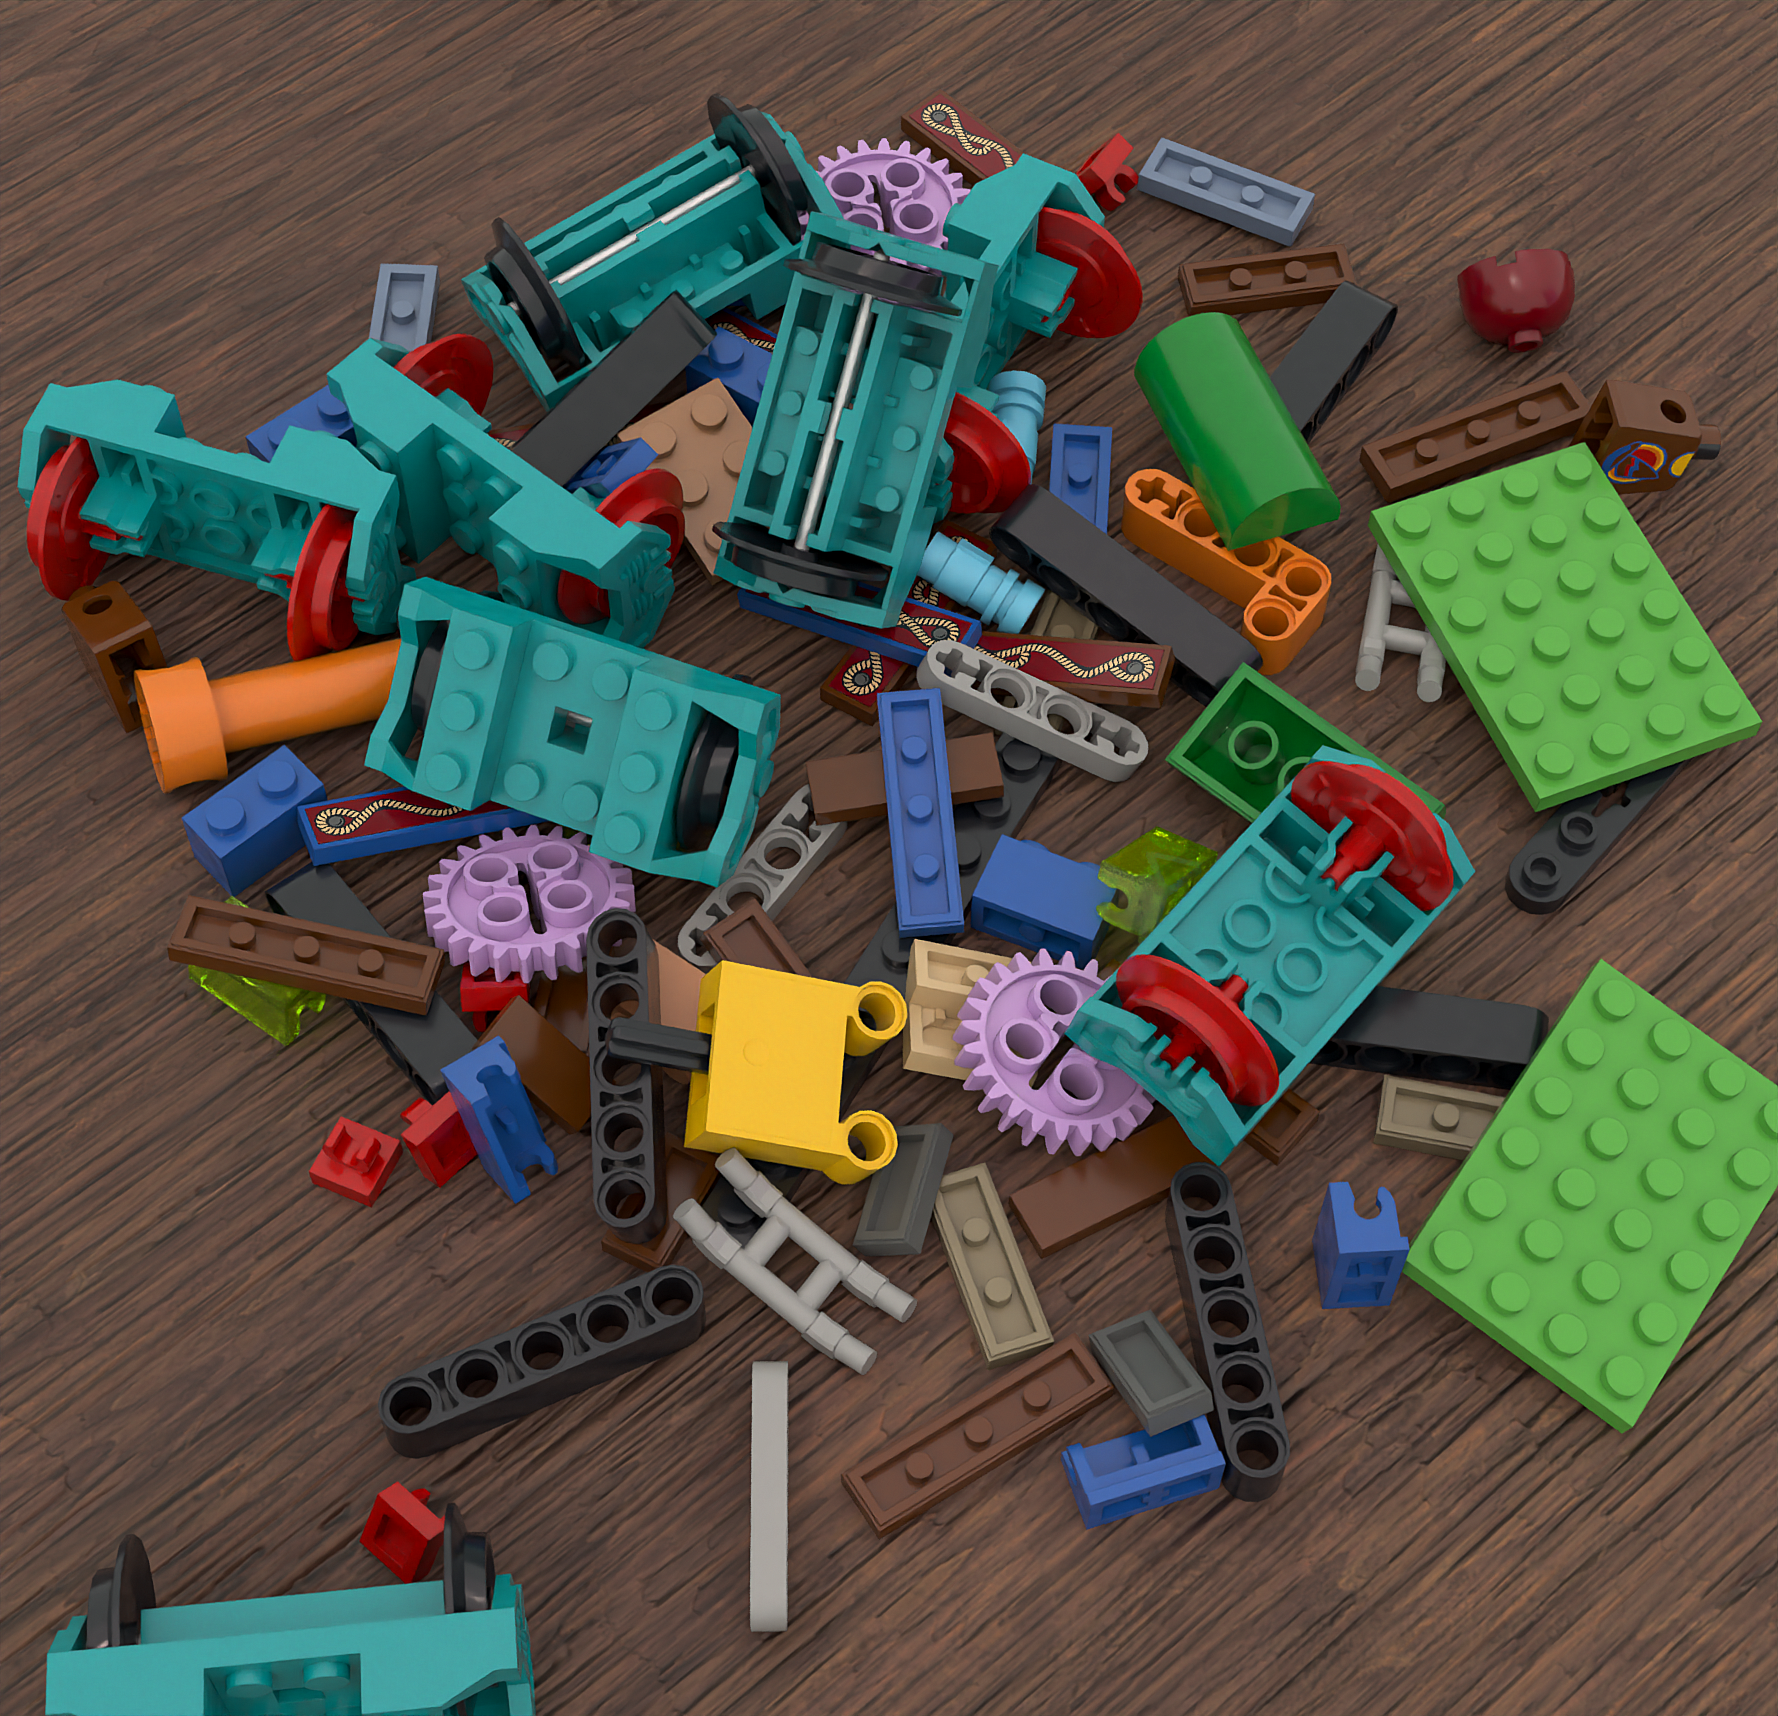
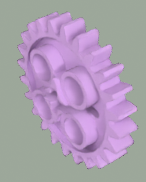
(911, 191)
(484, 912)
(1010, 1013)

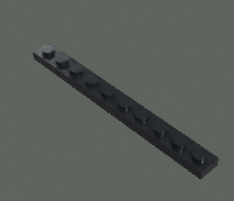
(977, 828)

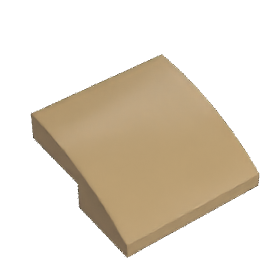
(935, 992)

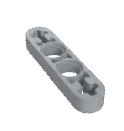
(1030, 719)
(757, 876)
(769, 1497)

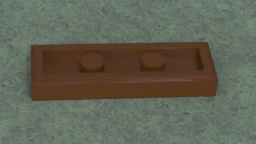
(1265, 280)
(855, 784)
(1103, 1187)

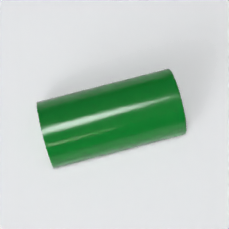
(1233, 431)
(1257, 742)

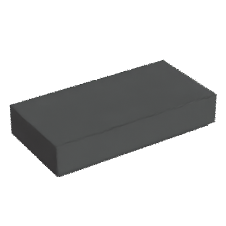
(904, 1193)
(1151, 1372)

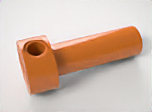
(199, 720)

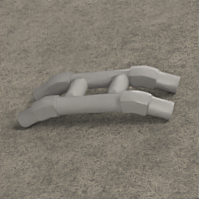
(1380, 636)
(834, 1264)

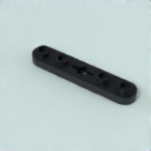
(1577, 841)

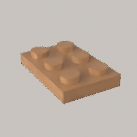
(704, 446)

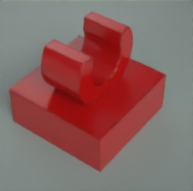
(1105, 168)
(485, 994)
(437, 1138)
(356, 1161)
(404, 1532)

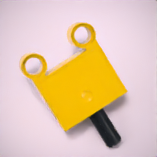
(773, 1066)

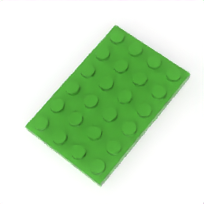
(1562, 626)
(1605, 1196)

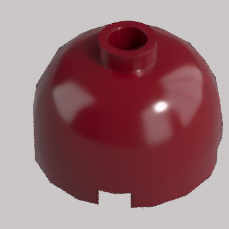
(1518, 300)

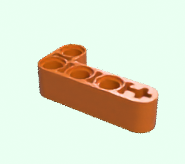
(1261, 577)

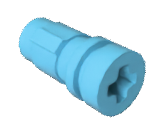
(1021, 408)
(973, 581)

